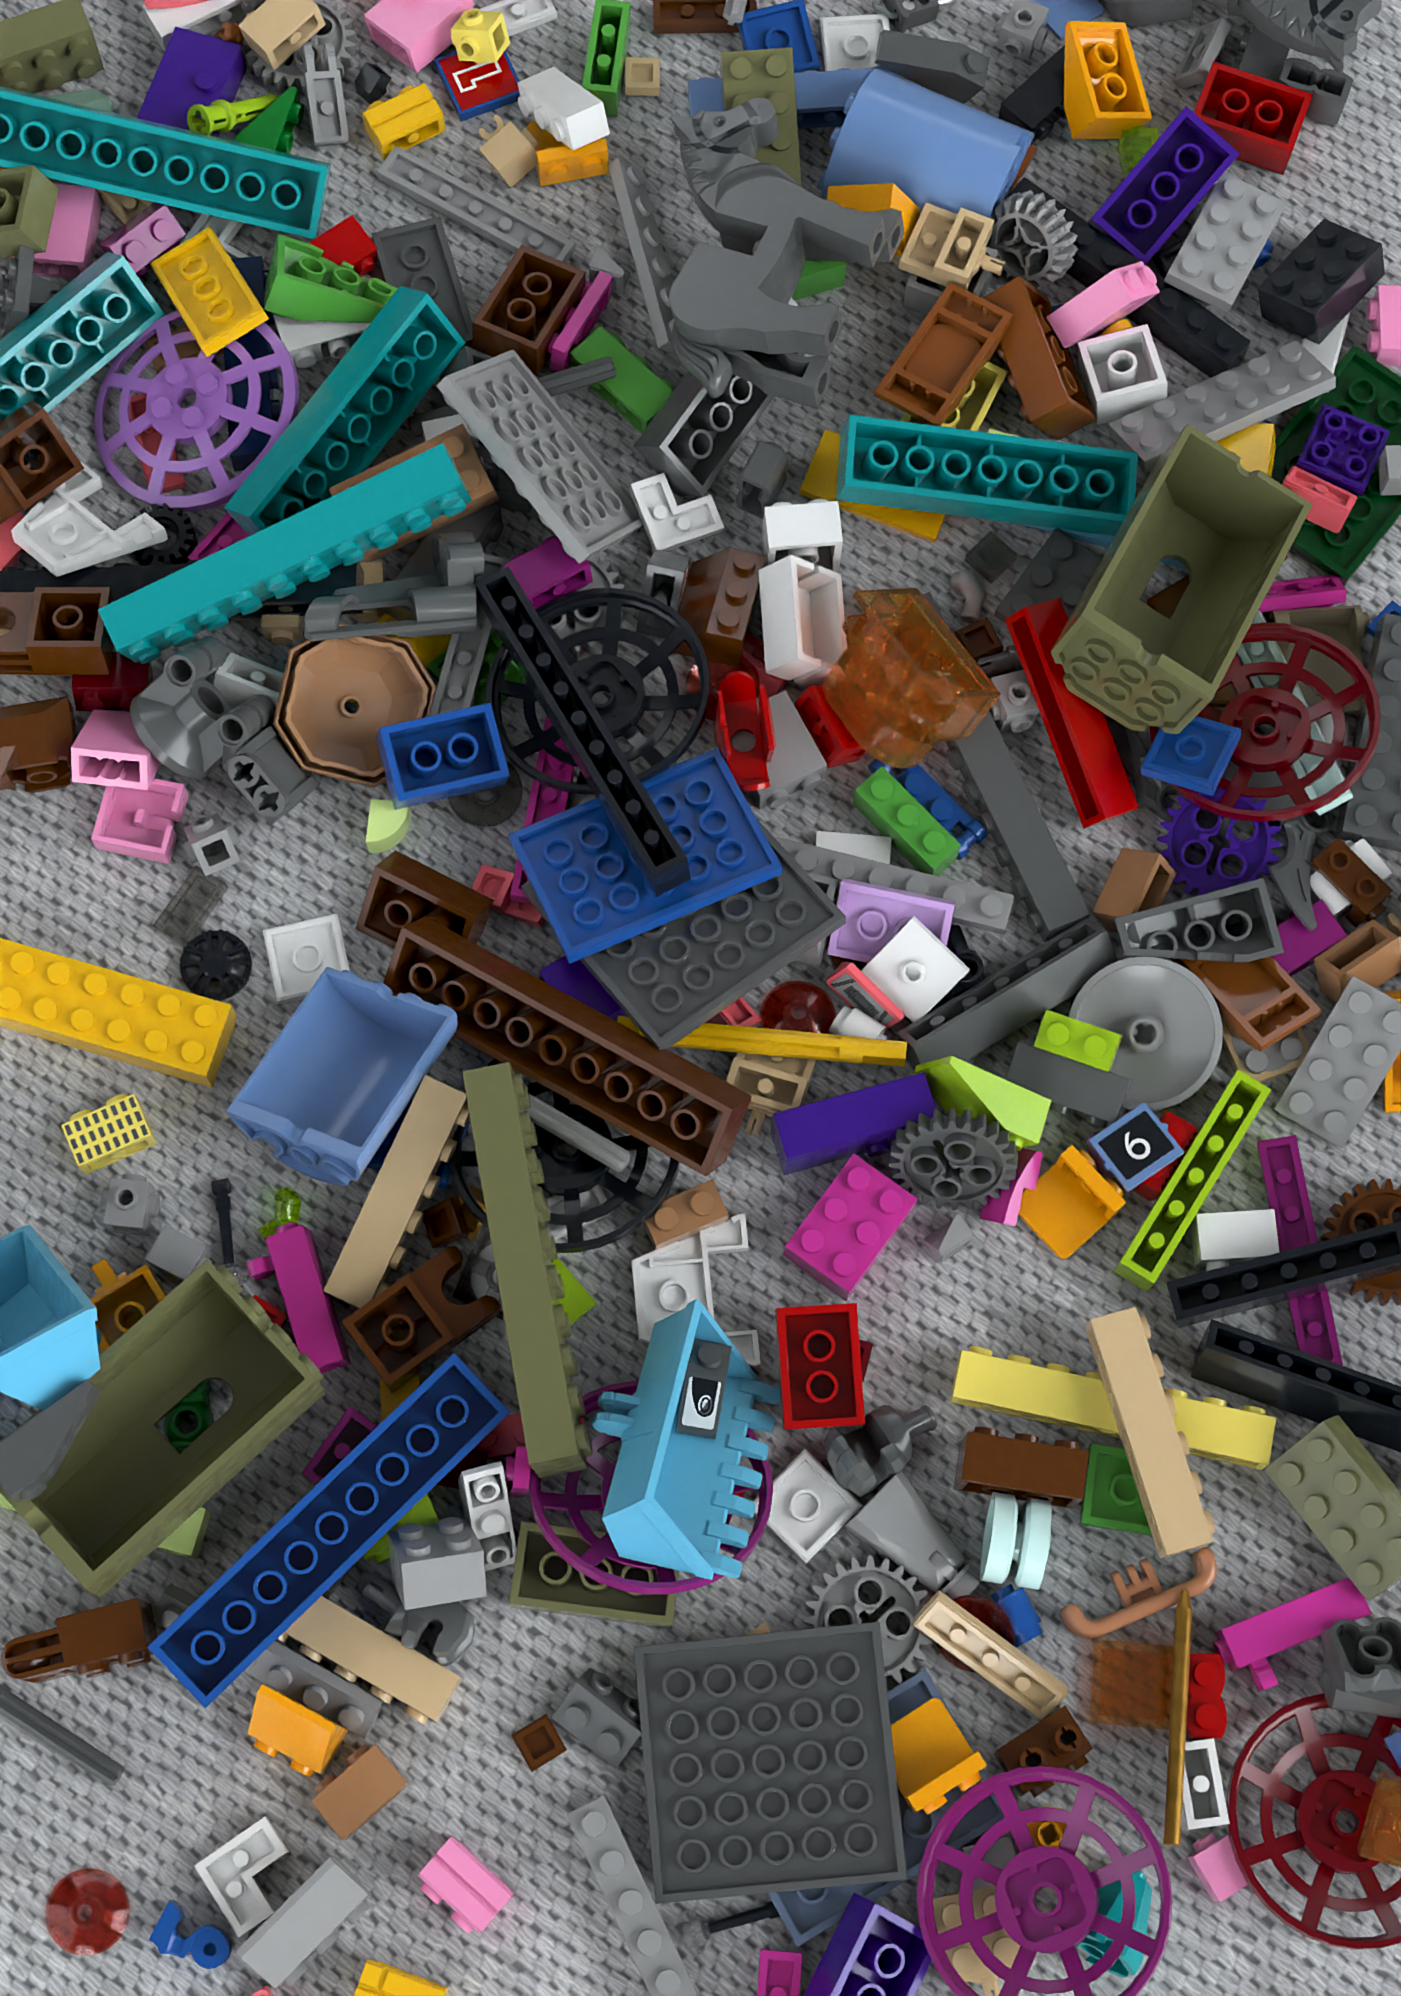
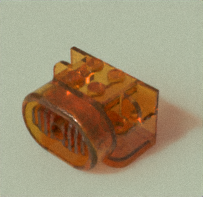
(905, 679)

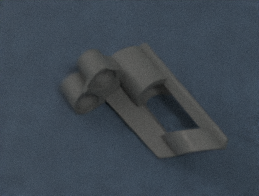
(441, 601)

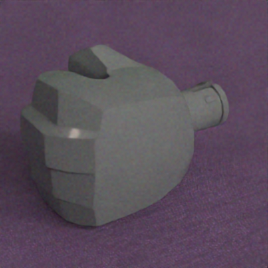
(877, 1449)
(410, 1624)

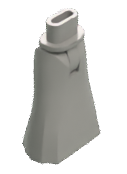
(909, 1535)

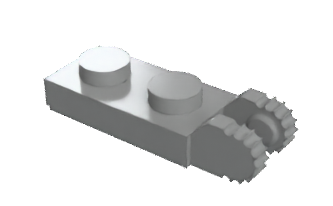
(325, 99)

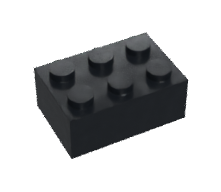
(1321, 281)

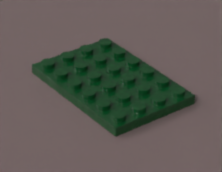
(1373, 395)

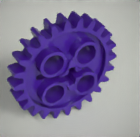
(1186, 831)

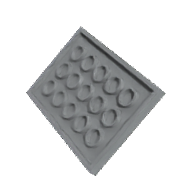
(542, 454)

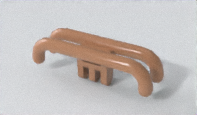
(1141, 1596)

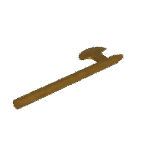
(1178, 1721)

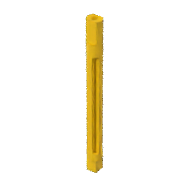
(790, 1044)

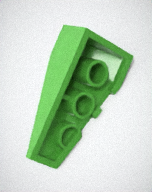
(316, 289)

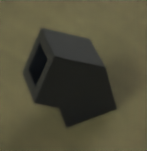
(371, 82)

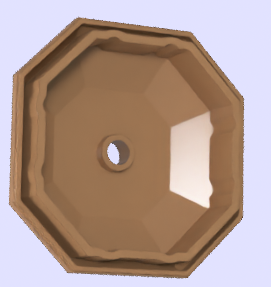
(317, 681)

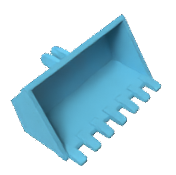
(44, 1323)
(678, 1487)

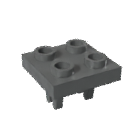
(22, 290)

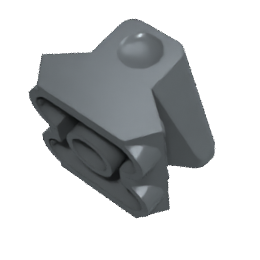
(1363, 1667)

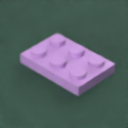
(879, 913)

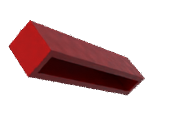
(1073, 726)

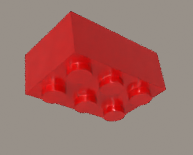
(1253, 115)
(819, 1366)

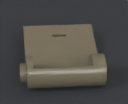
(1340, 623)

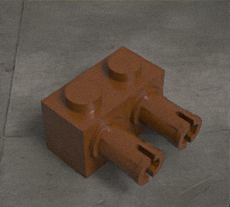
(1050, 1743)

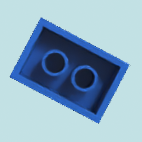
(442, 756)

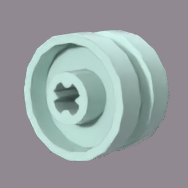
(1021, 1541)

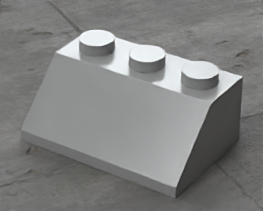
(305, 1924)

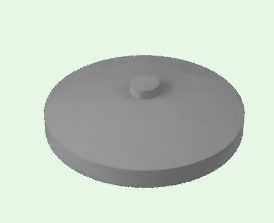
(1166, 1026)

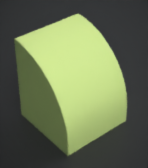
(386, 825)

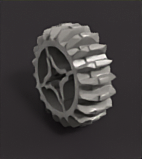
(1037, 229)

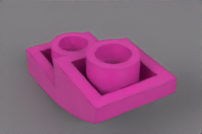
(1007, 1207)

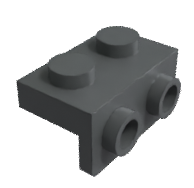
(600, 1717)

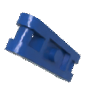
(938, 804)

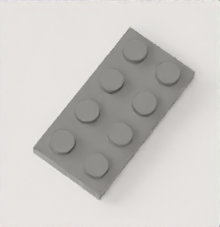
(1225, 242)
(1345, 1063)

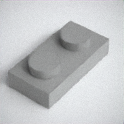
(1201, 53)

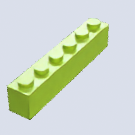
(1192, 1181)

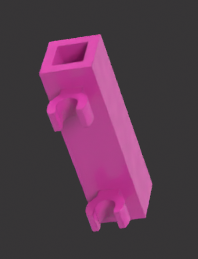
(302, 1285)
(1285, 1627)

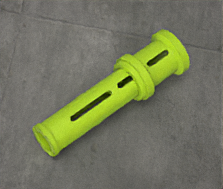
(223, 116)

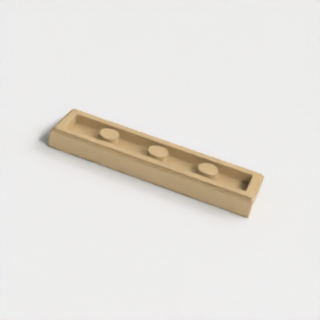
(990, 1655)

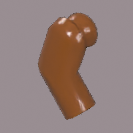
(231, 33)

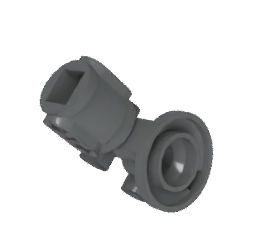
(195, 730)

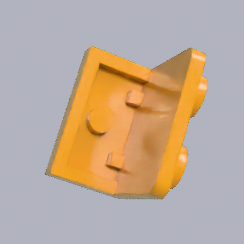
(561, 164)
(1070, 1203)
(932, 1757)

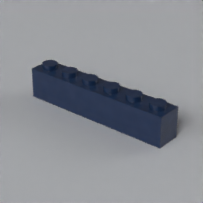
(257, 346)

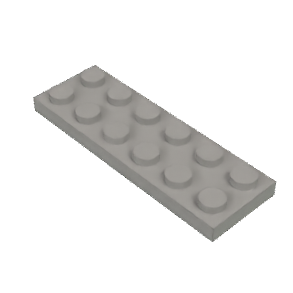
(1225, 402)

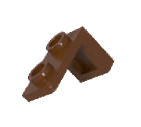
(1354, 881)

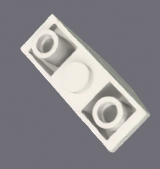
(488, 1512)

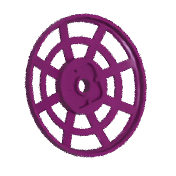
(604, 1547)
(1028, 1874)

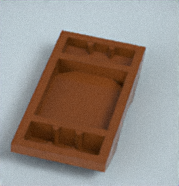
(944, 355)
(1255, 998)

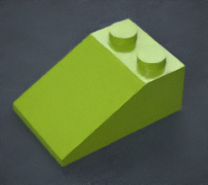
(972, 1088)

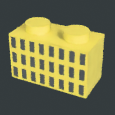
(108, 1133)

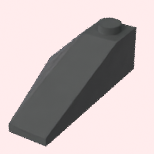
(1214, 926)

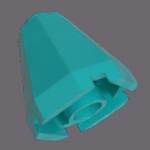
(1111, 1907)

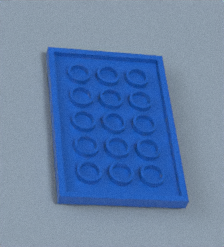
(594, 885)

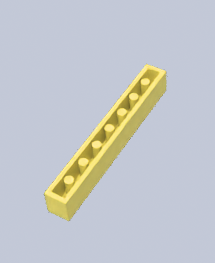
(1082, 1404)

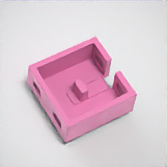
(140, 820)

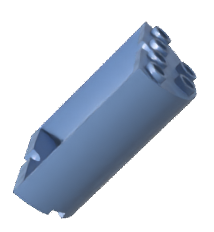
(924, 146)
(341, 1075)

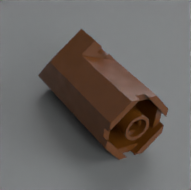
(37, 744)

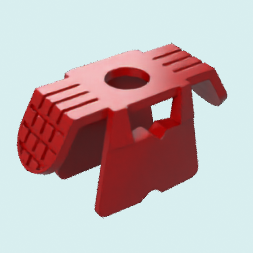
(739, 712)

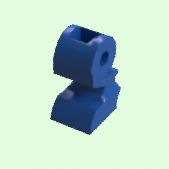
(208, 1945)

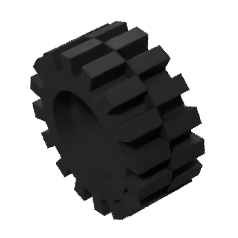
(185, 541)

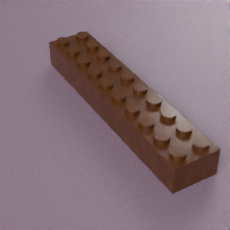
(571, 1046)

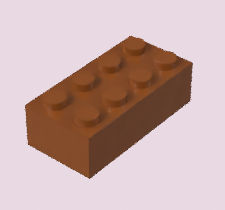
(1039, 363)

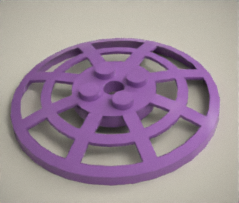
(195, 422)

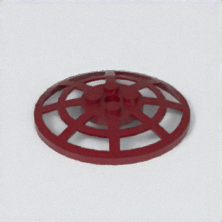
(1291, 724)
(1316, 1823)

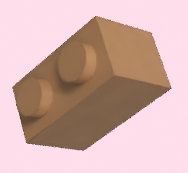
(1134, 885)
(1367, 953)
(686, 1215)
(359, 1791)

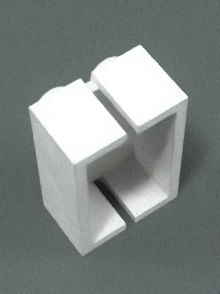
(801, 620)

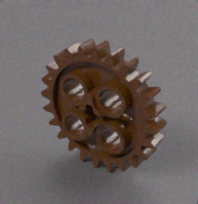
(1376, 1209)

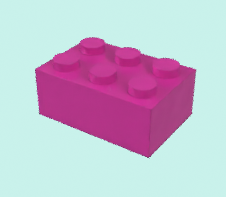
(849, 1226)

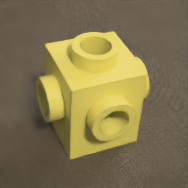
(480, 36)

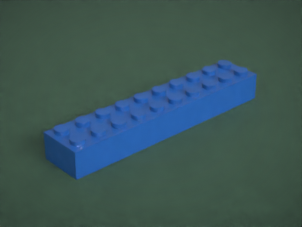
(328, 1530)

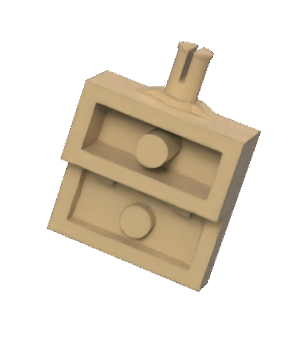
(949, 247)
(772, 1082)
(963, 1956)

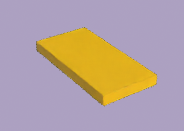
(208, 291)
(822, 484)

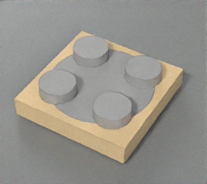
(1271, 1062)

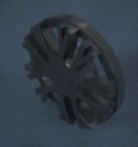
(215, 964)

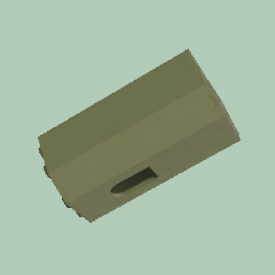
(1232, 539)
(121, 1477)

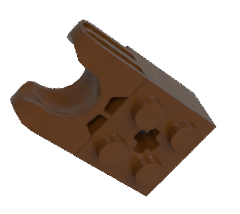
(50, 463)
(55, 631)
(432, 1321)
(84, 1643)

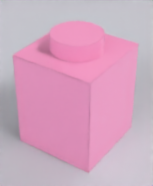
(1216, 1866)

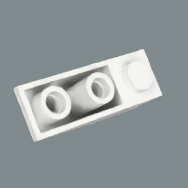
(317, 339)

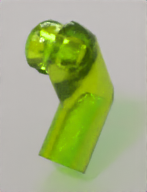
(286, 1211)

